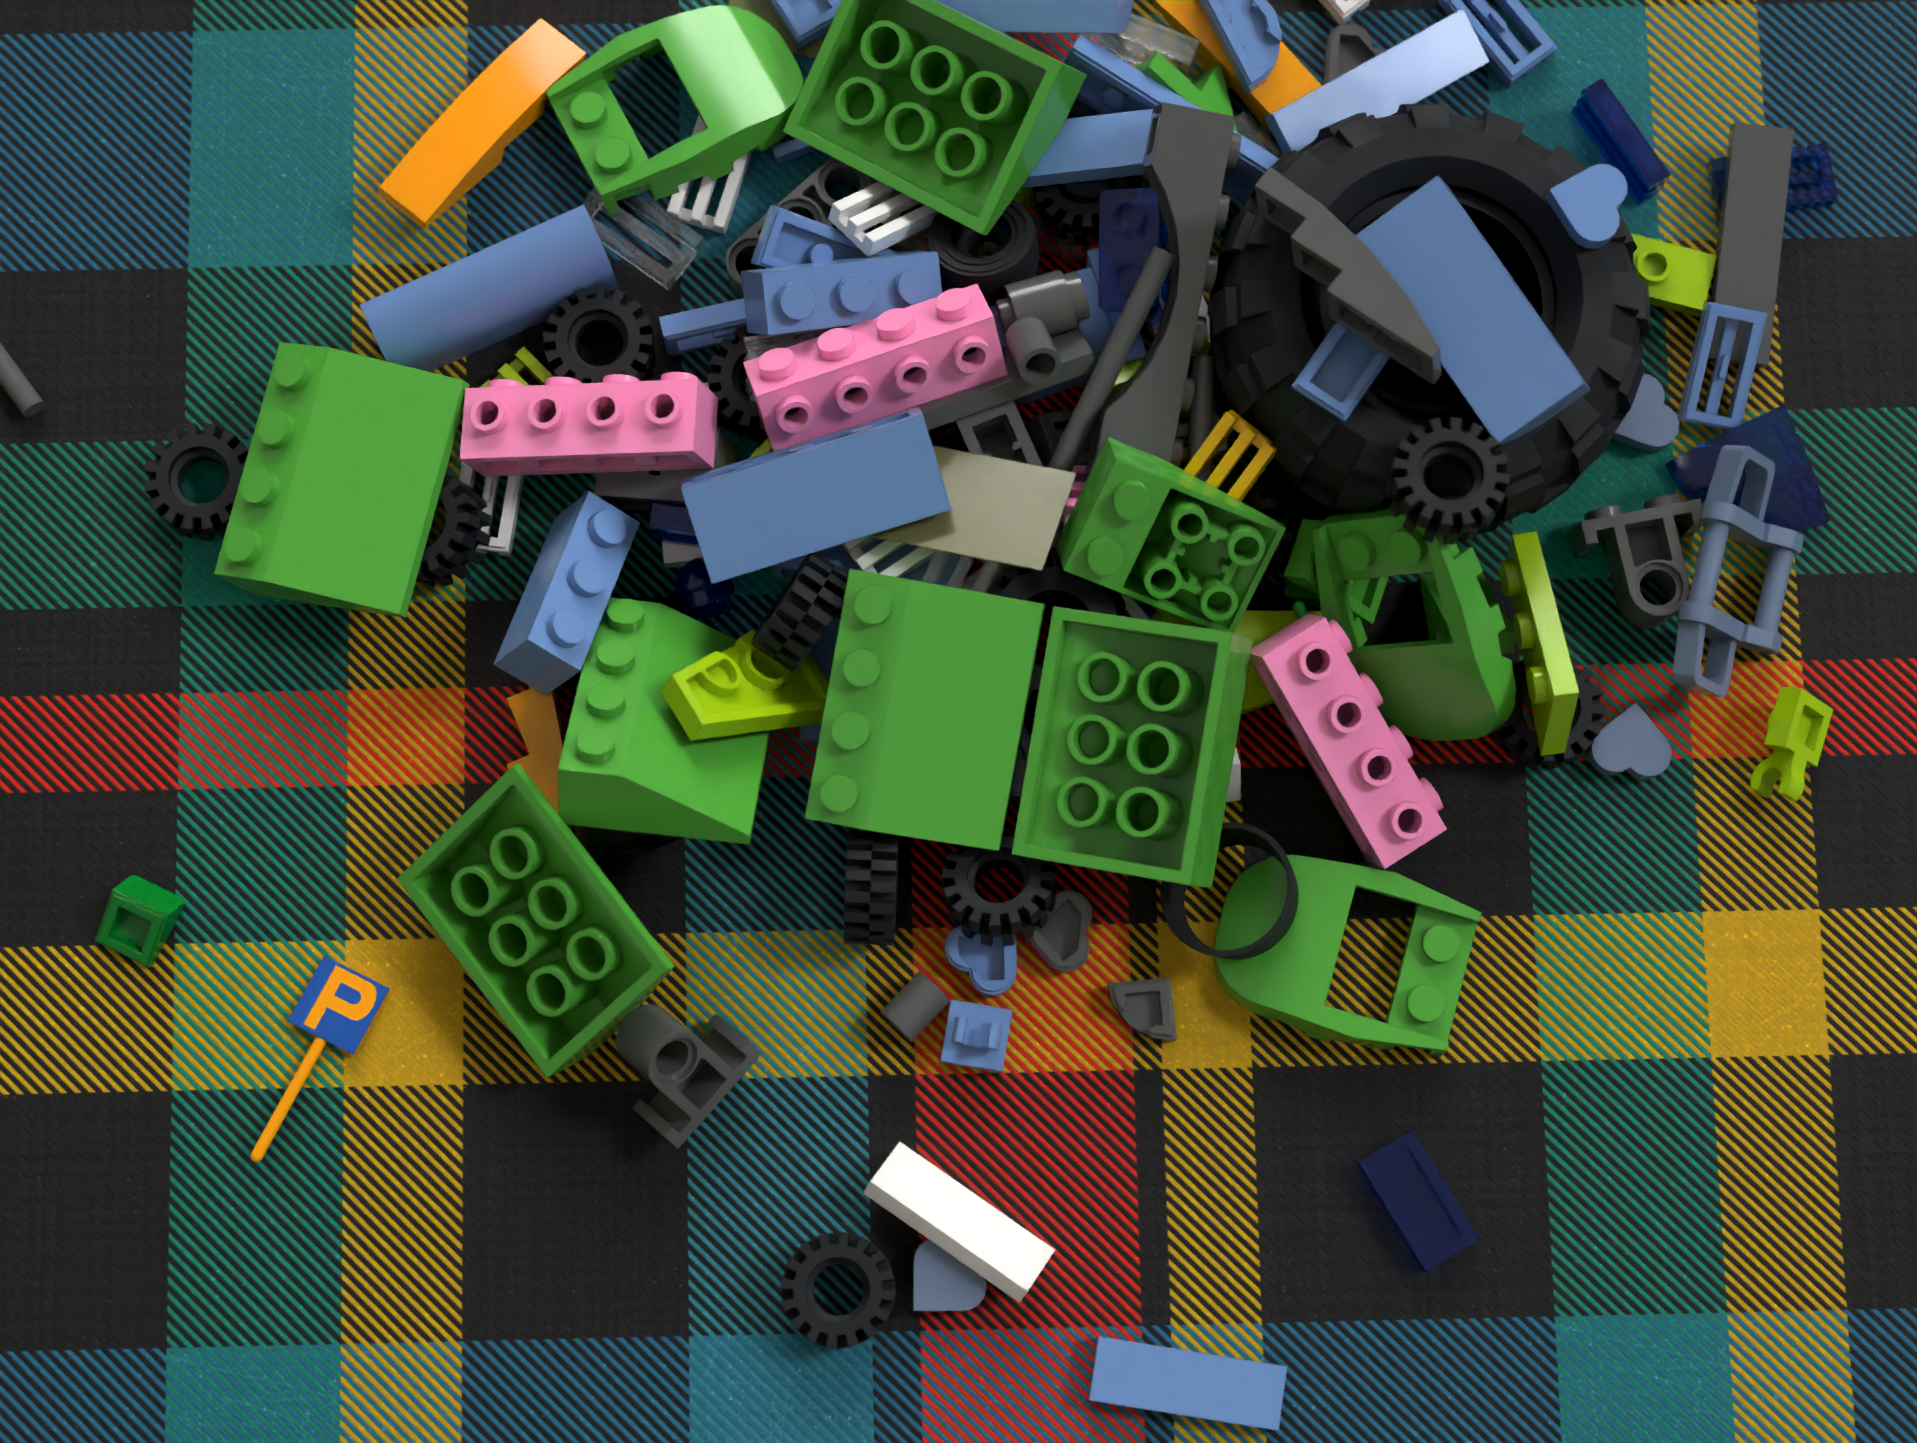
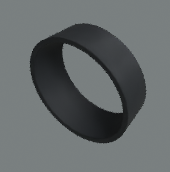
(1173, 897)

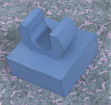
(976, 1036)

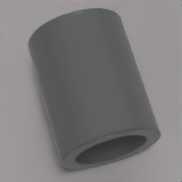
(1033, 350)
(915, 1006)

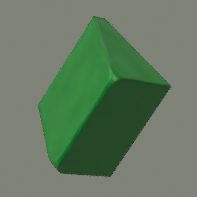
(139, 919)

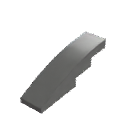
(1359, 287)

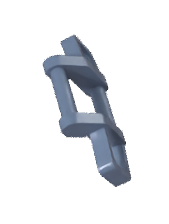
(1744, 525)

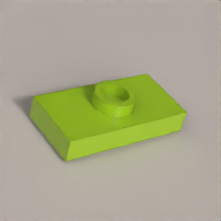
(1674, 274)

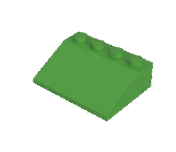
(933, 105)
(341, 480)
(924, 710)
(1132, 746)
(628, 754)
(536, 923)

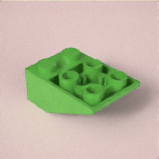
(1167, 538)

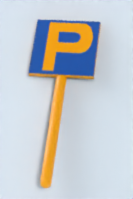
(335, 1009)

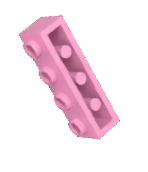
(876, 367)
(589, 426)
(1348, 740)

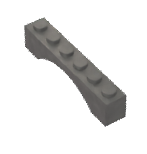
(1186, 171)

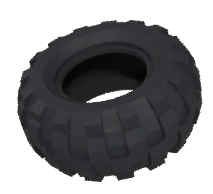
(1275, 317)

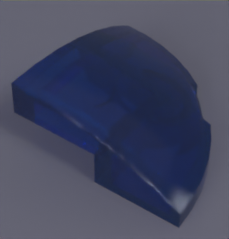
(1795, 493)

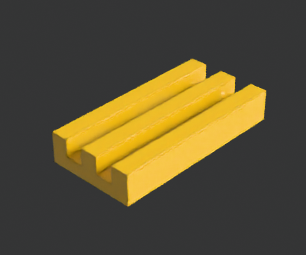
(1248, 434)

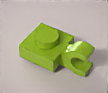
(1797, 737)

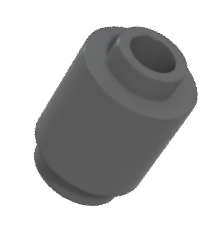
(1050, 297)

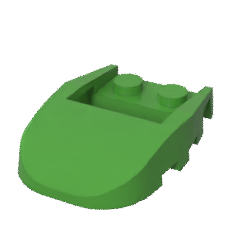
(732, 72)
(1431, 686)
(1296, 973)

